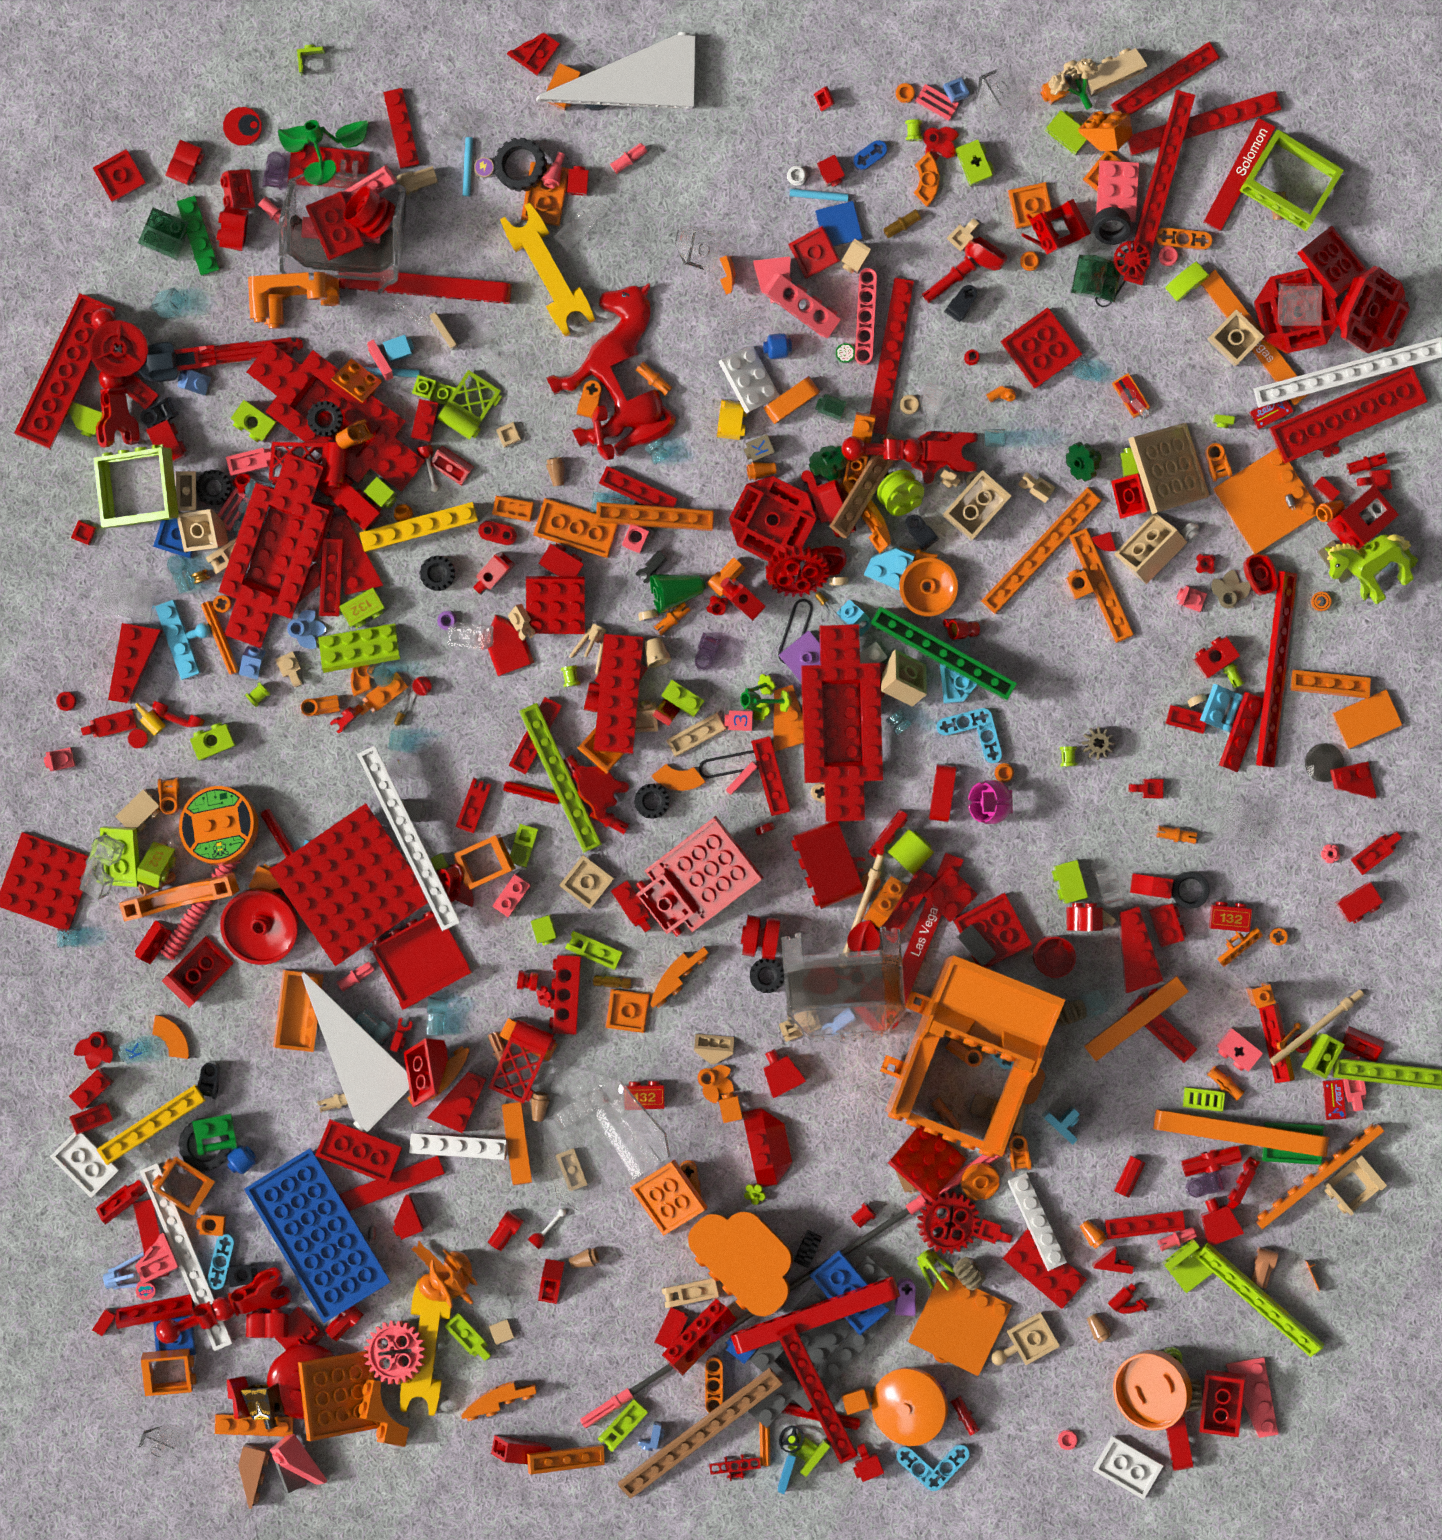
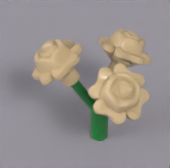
(1074, 68)

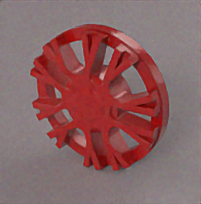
(1131, 259)

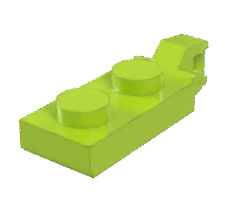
(468, 1336)

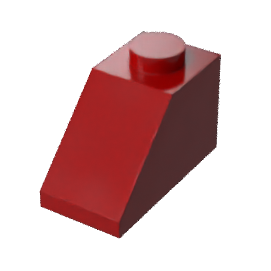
(1151, 886)
(407, 1219)
(551, 1281)

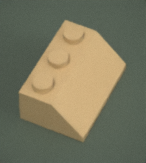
(1116, 70)
(1150, 548)

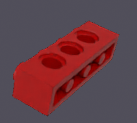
(573, 964)
(699, 1337)

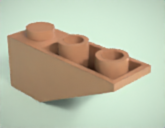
(251, 1467)

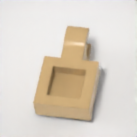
(961, 235)
(949, 479)
(1039, 487)
(520, 621)
(289, 666)

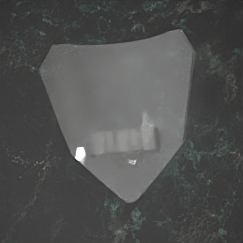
(606, 1129)

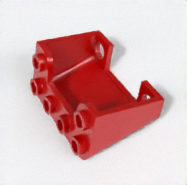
(827, 864)

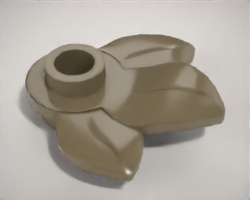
(1230, 586)

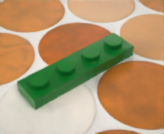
(198, 236)

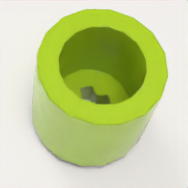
(911, 851)

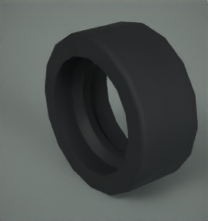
(1112, 214)
(1190, 875)

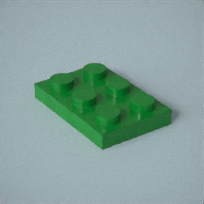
(1282, 1156)

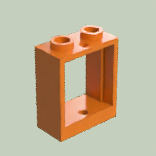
(501, 853)
(885, 902)
(200, 1194)
(152, 1388)

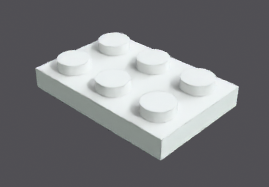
(749, 379)
(84, 1164)
(1127, 1467)

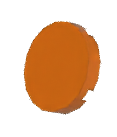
(980, 1181)

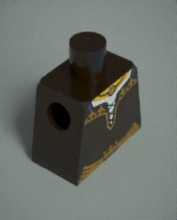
(263, 1403)

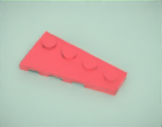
(1257, 1395)

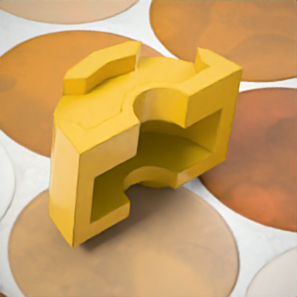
(730, 420)

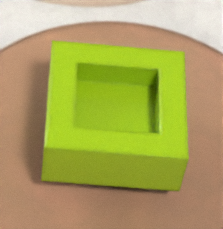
(1223, 421)

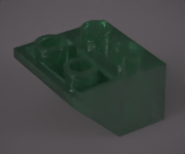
(164, 234)
(1096, 278)

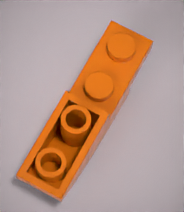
(863, 429)
(670, 980)
(452, 1068)
(490, 1401)

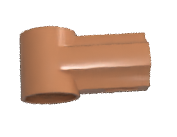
(1263, 1266)

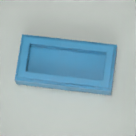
(785, 1476)

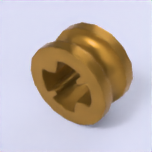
(200, 576)

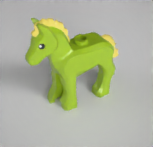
(1370, 561)

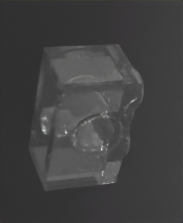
(470, 636)

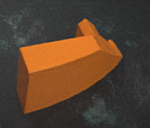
(729, 281)

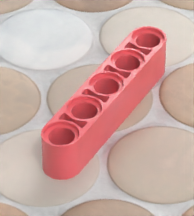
(869, 307)

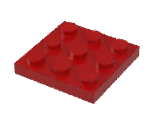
(1332, 261)
(1040, 348)
(556, 604)
(998, 926)
(927, 1162)

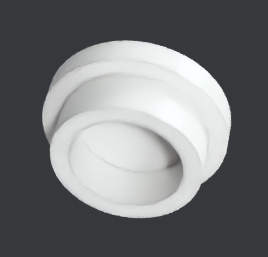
(796, 175)
(1190, 531)

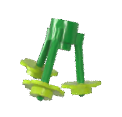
(752, 701)

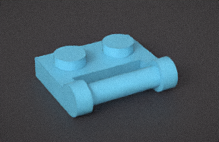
(1217, 705)

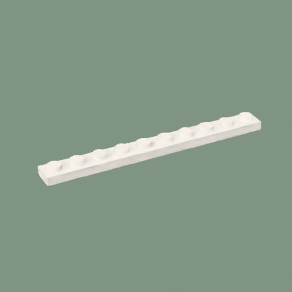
(1348, 372)
(408, 838)
(184, 1253)

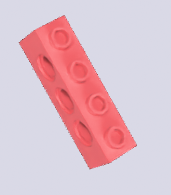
(775, 291)

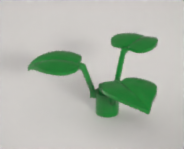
(295, 139)

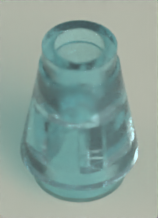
(1085, 371)

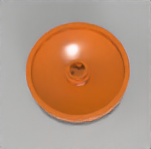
(909, 1406)

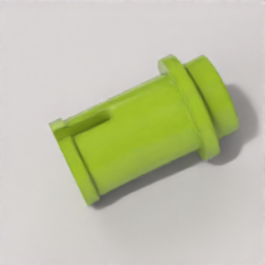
(1233, 675)

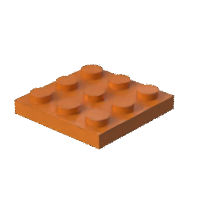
(668, 1197)

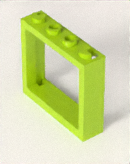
(1277, 203)
(105, 493)

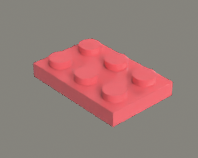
(1118, 186)

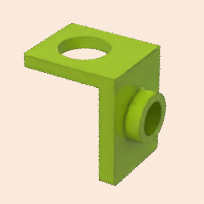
(308, 50)

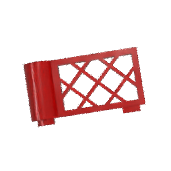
(332, 458)
(535, 1041)

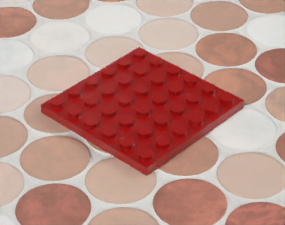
(350, 884)

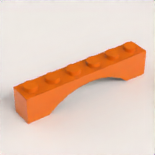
(180, 895)

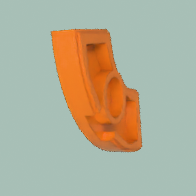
(929, 179)
(360, 680)
(677, 779)
(172, 1035)

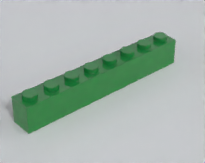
(943, 654)

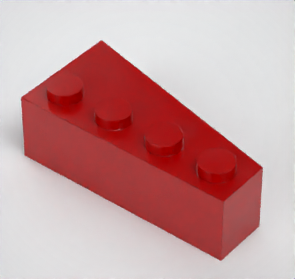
(353, 503)
(132, 657)
(1138, 957)

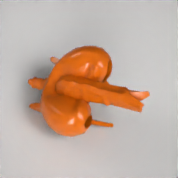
(446, 1280)

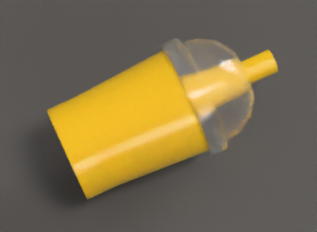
(149, 718)

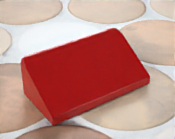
(451, 465)
(1362, 1044)

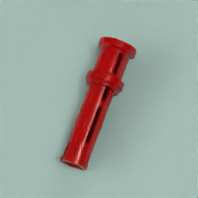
(956, 274)

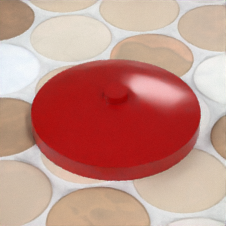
(259, 926)

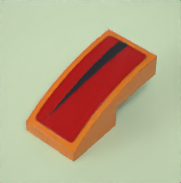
(1127, 382)

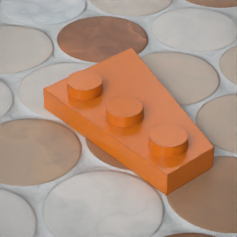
(789, 724)

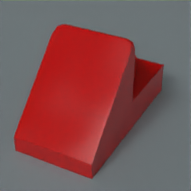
(1108, 1263)

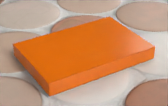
(545, 200)
(1367, 719)

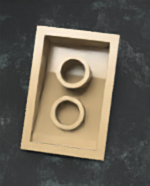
(976, 505)

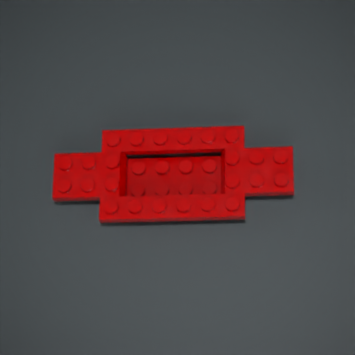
(303, 385)
(282, 552)
(833, 723)

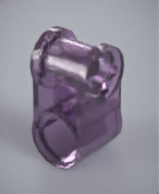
(274, 172)
(707, 650)
(1208, 1184)

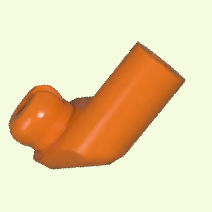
(1003, 393)

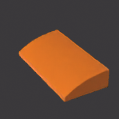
(295, 1016)

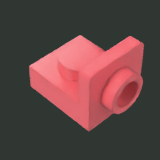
(1191, 598)
(59, 759)

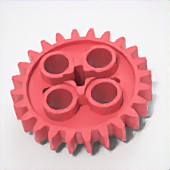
(393, 1334)

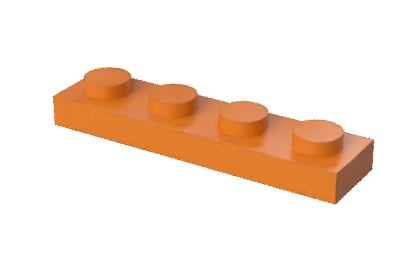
(1330, 684)
(228, 1425)
(566, 1459)

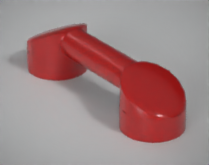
(606, 451)
(161, 710)

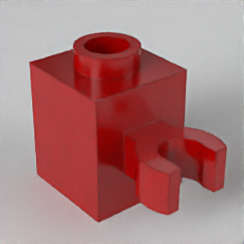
(868, 1466)

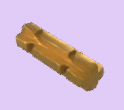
(613, 982)

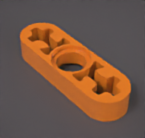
(1197, 245)

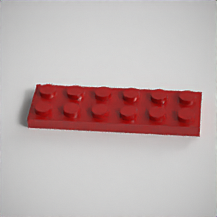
(618, 694)

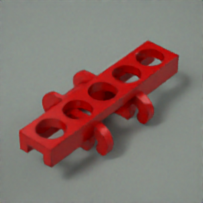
(729, 1470)

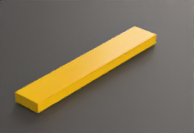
(151, 1124)

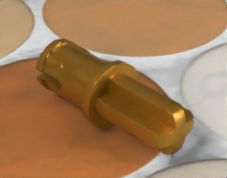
(902, 223)

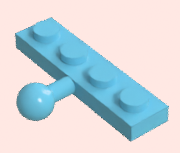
(179, 639)

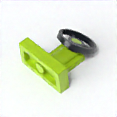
(803, 1448)

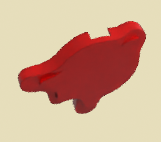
(930, 468)
(598, 789)

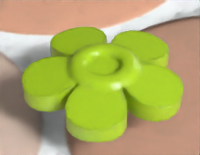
(754, 1193)

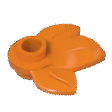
(718, 1084)

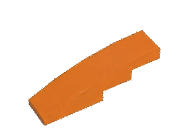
(517, 1143)

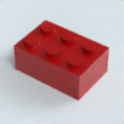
(1222, 1403)

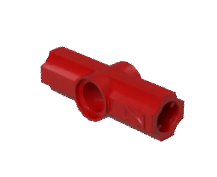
(1211, 1161)

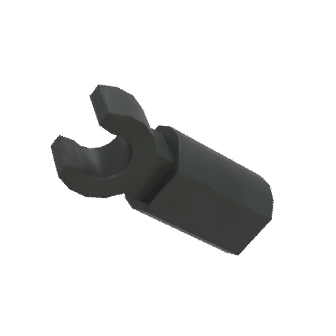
(652, 565)

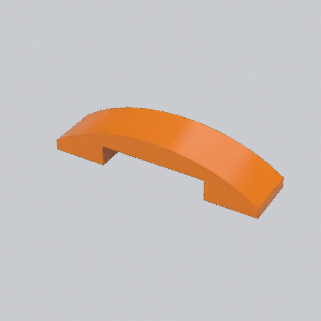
(873, 519)

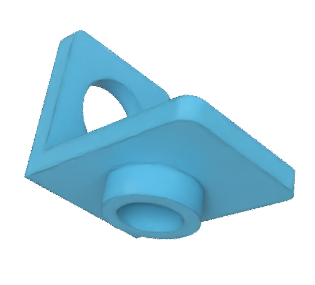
(854, 615)

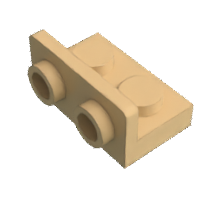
(645, 721)

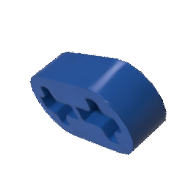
(867, 151)

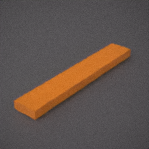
(654, 516)
(1101, 585)
(1136, 1018)

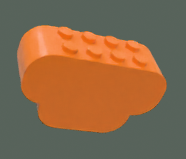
(745, 1259)

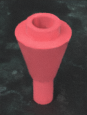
(553, 174)

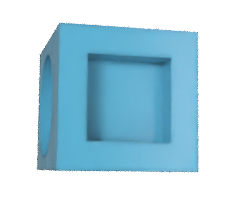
(398, 348)

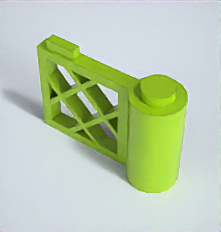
(461, 419)

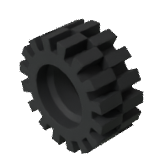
(329, 430)
(222, 496)
(437, 561)
(643, 792)
(766, 987)
(807, 1249)

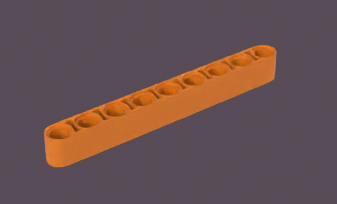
(1241, 1133)

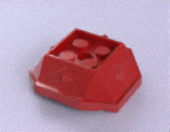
(1373, 311)
(1293, 338)
(769, 498)

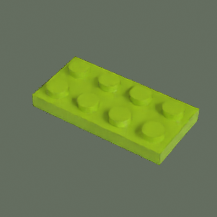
(359, 648)

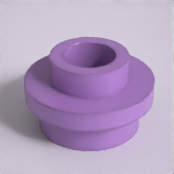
(440, 620)

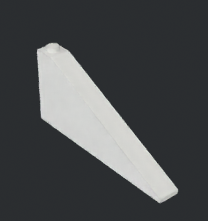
(649, 78)
(365, 1070)

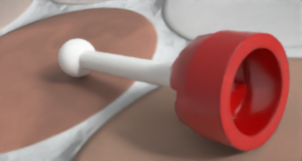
(426, 453)
(537, 1239)

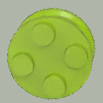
(900, 492)

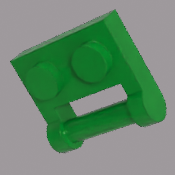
(215, 1127)

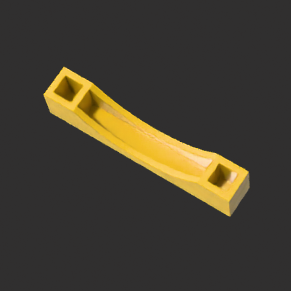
(418, 527)

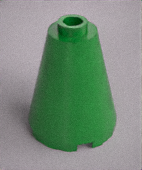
(674, 589)

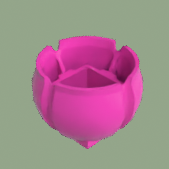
(990, 802)

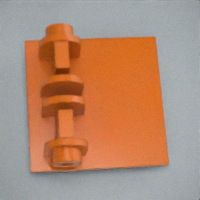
(356, 380)

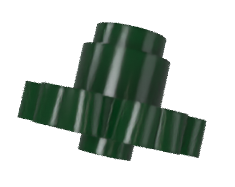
(1083, 461)
(828, 462)

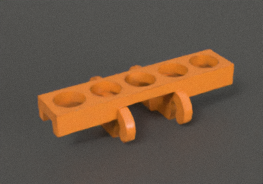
(1246, 942)

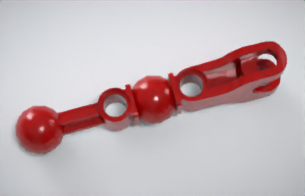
(113, 400)
(913, 450)
(258, 1294)

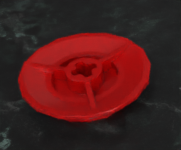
(122, 335)

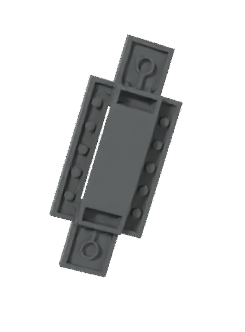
(819, 1345)

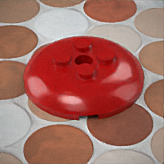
(285, 1372)

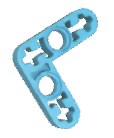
(981, 727)
(929, 1471)

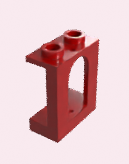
(1073, 220)

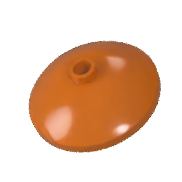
(942, 586)

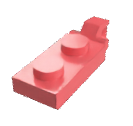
(250, 461)
(1354, 1090)

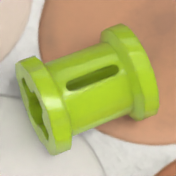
(914, 130)
(570, 676)
(257, 694)
(1068, 756)

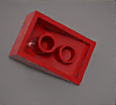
(197, 971)
(425, 1069)

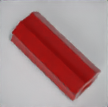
(1129, 1176)

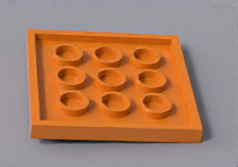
(1258, 501)
(959, 1324)
(333, 1395)

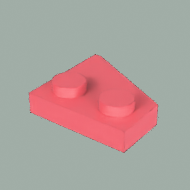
(157, 1260)

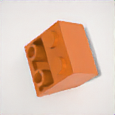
(1107, 130)

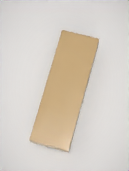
(696, 734)

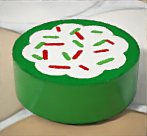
(845, 353)

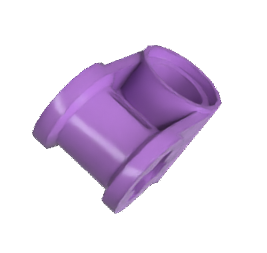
(906, 1303)

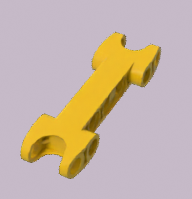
(563, 299)
(423, 1384)

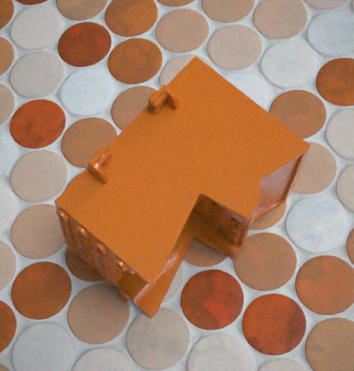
(984, 1012)

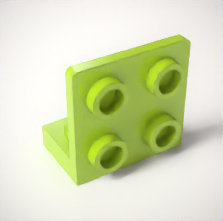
(1186, 1267)

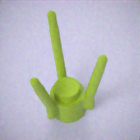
(927, 1260)

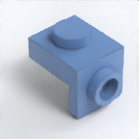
(193, 381)
(252, 662)
(657, 1434)

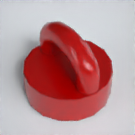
(421, 686)

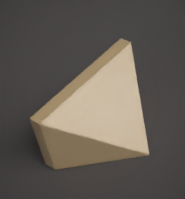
(713, 1047)

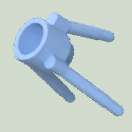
(114, 1279)

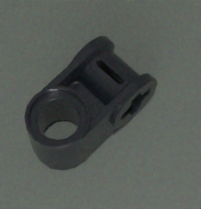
(959, 305)
(159, 412)
(922, 534)
(208, 1083)

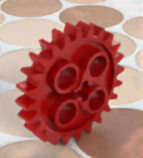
(797, 571)
(931, 1220)

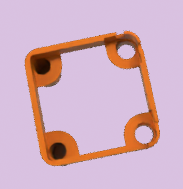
(269, 291)

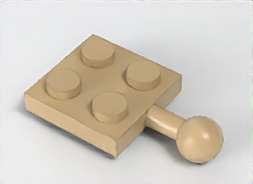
(1030, 1339)

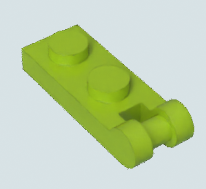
(594, 950)
(623, 1424)

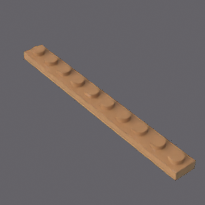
(700, 1433)

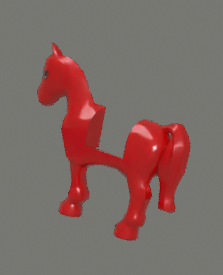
(612, 349)

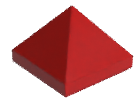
(824, 98)

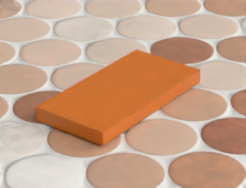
(574, 528)

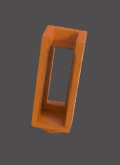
(1261, 996)

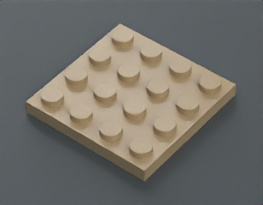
(1169, 467)

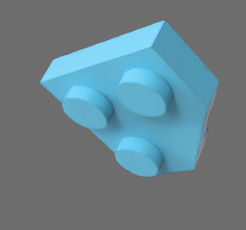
(889, 566)
(954, 687)

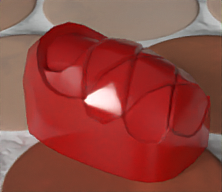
(985, 254)
(835, 557)
(1260, 574)

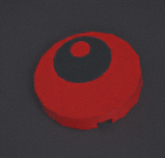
(242, 126)

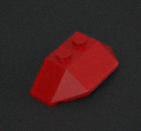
(767, 1146)

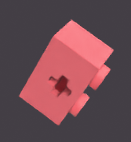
(511, 895)
(1250, 1053)

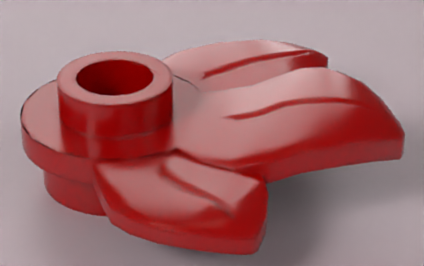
(942, 144)
(94, 1053)

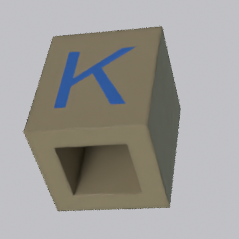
(758, 448)

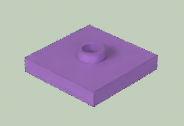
(801, 652)

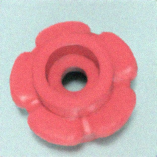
(1325, 853)

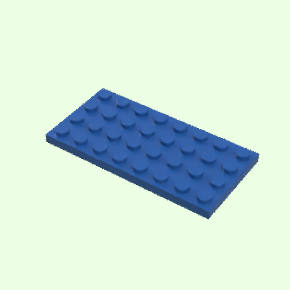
(317, 1235)

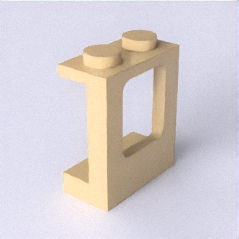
(1366, 1175)

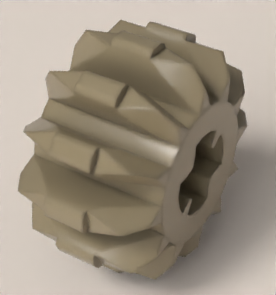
(1099, 736)
(1072, 1012)
(969, 1273)
(1196, 1402)

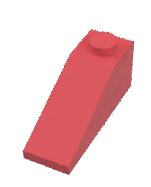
(295, 1458)

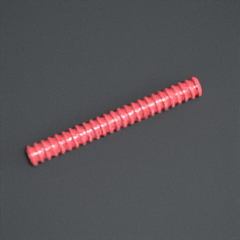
(192, 918)

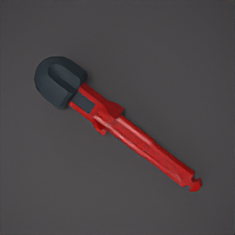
(164, 361)

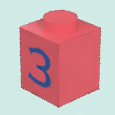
(739, 720)

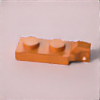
(383, 695)

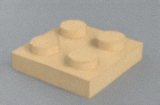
(586, 881)

